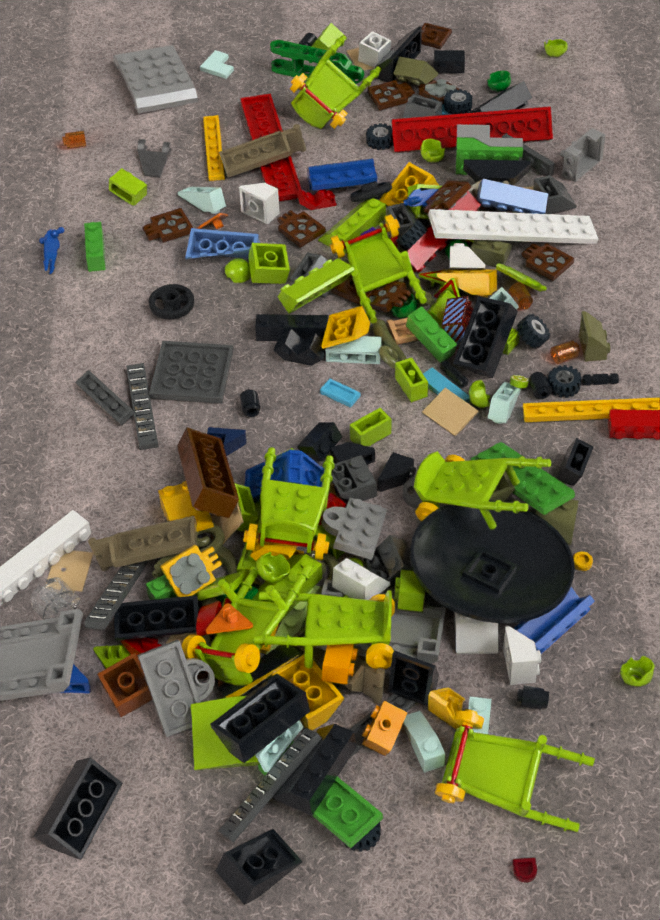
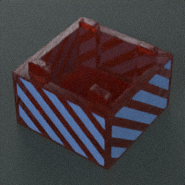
(456, 317)

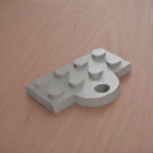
(355, 526)
(175, 684)

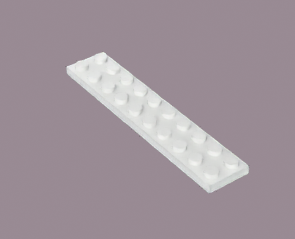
(512, 226)

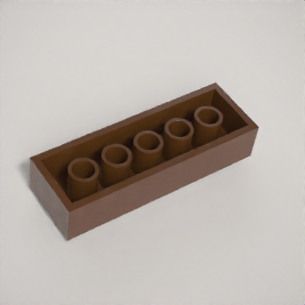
(207, 473)

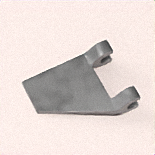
(153, 162)

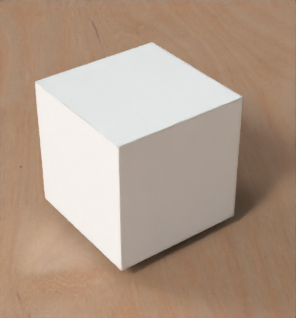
(373, 49)

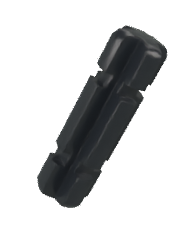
(454, 374)
(600, 379)

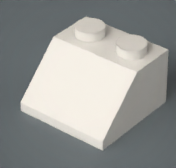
(259, 201)
(464, 258)
(357, 581)
(475, 636)
(520, 657)

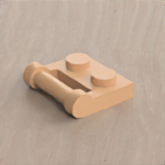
(400, 332)

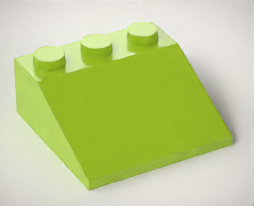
(207, 747)

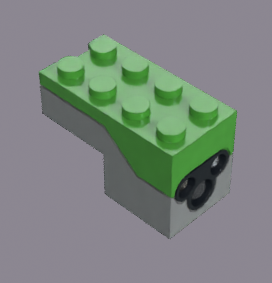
(475, 144)

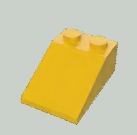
(409, 176)
(473, 281)
(345, 327)
(177, 505)

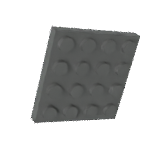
(191, 372)

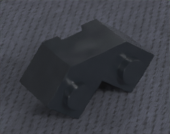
(295, 349)

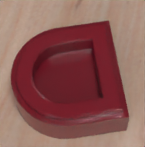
(525, 869)

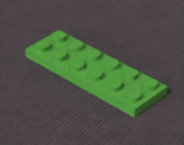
(536, 485)
(345, 812)

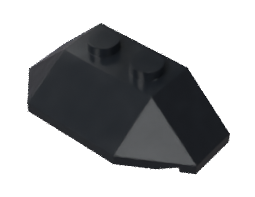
(496, 170)

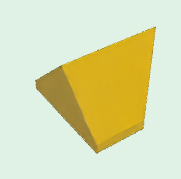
(444, 705)

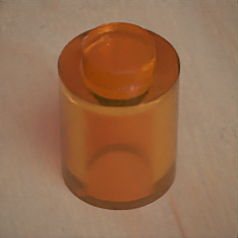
(74, 139)
(521, 295)
(565, 351)

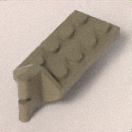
(262, 151)
(145, 543)
(364, 679)

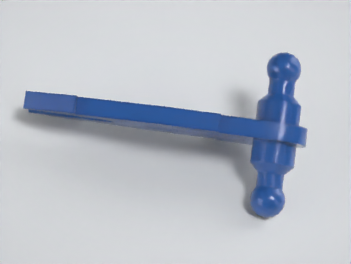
(419, 197)
(51, 245)

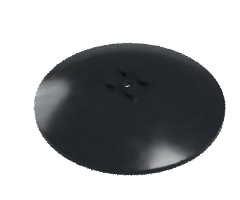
(524, 552)

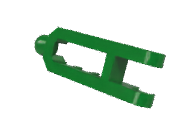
(297, 66)

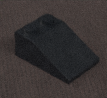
(412, 678)
(257, 865)

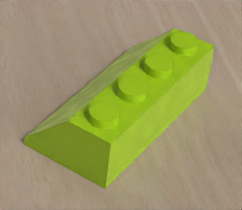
(360, 219)
(315, 284)
(296, 564)

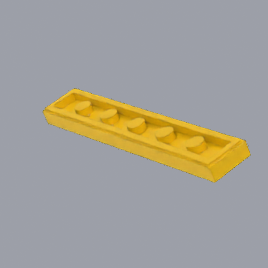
(213, 147)

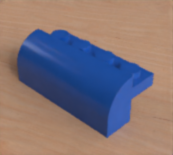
(341, 174)
(553, 625)

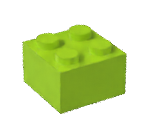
(268, 263)

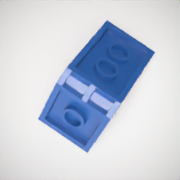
(290, 467)

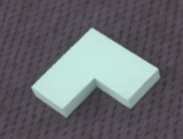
(215, 65)

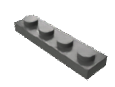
(537, 160)
(105, 397)

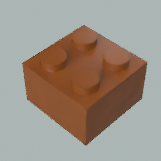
(126, 685)

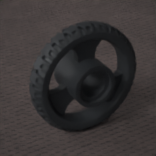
(370, 190)
(171, 301)

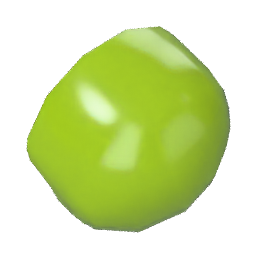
(555, 47)
(432, 151)
(238, 270)
(478, 394)
(273, 567)
(642, 668)

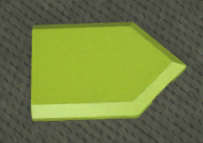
(520, 277)
(214, 589)

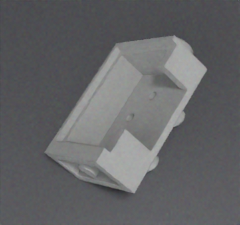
(583, 154)

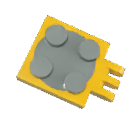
(191, 570)

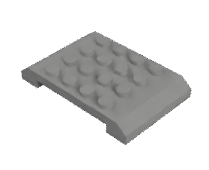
(156, 79)
(411, 631)
(38, 655)

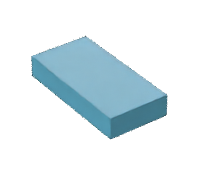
(340, 392)

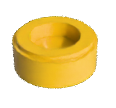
(582, 561)

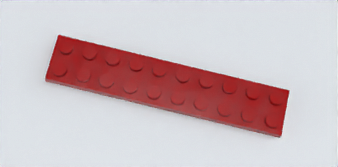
(262, 121)
(526, 123)

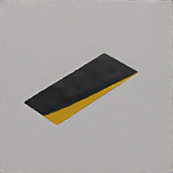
(267, 665)

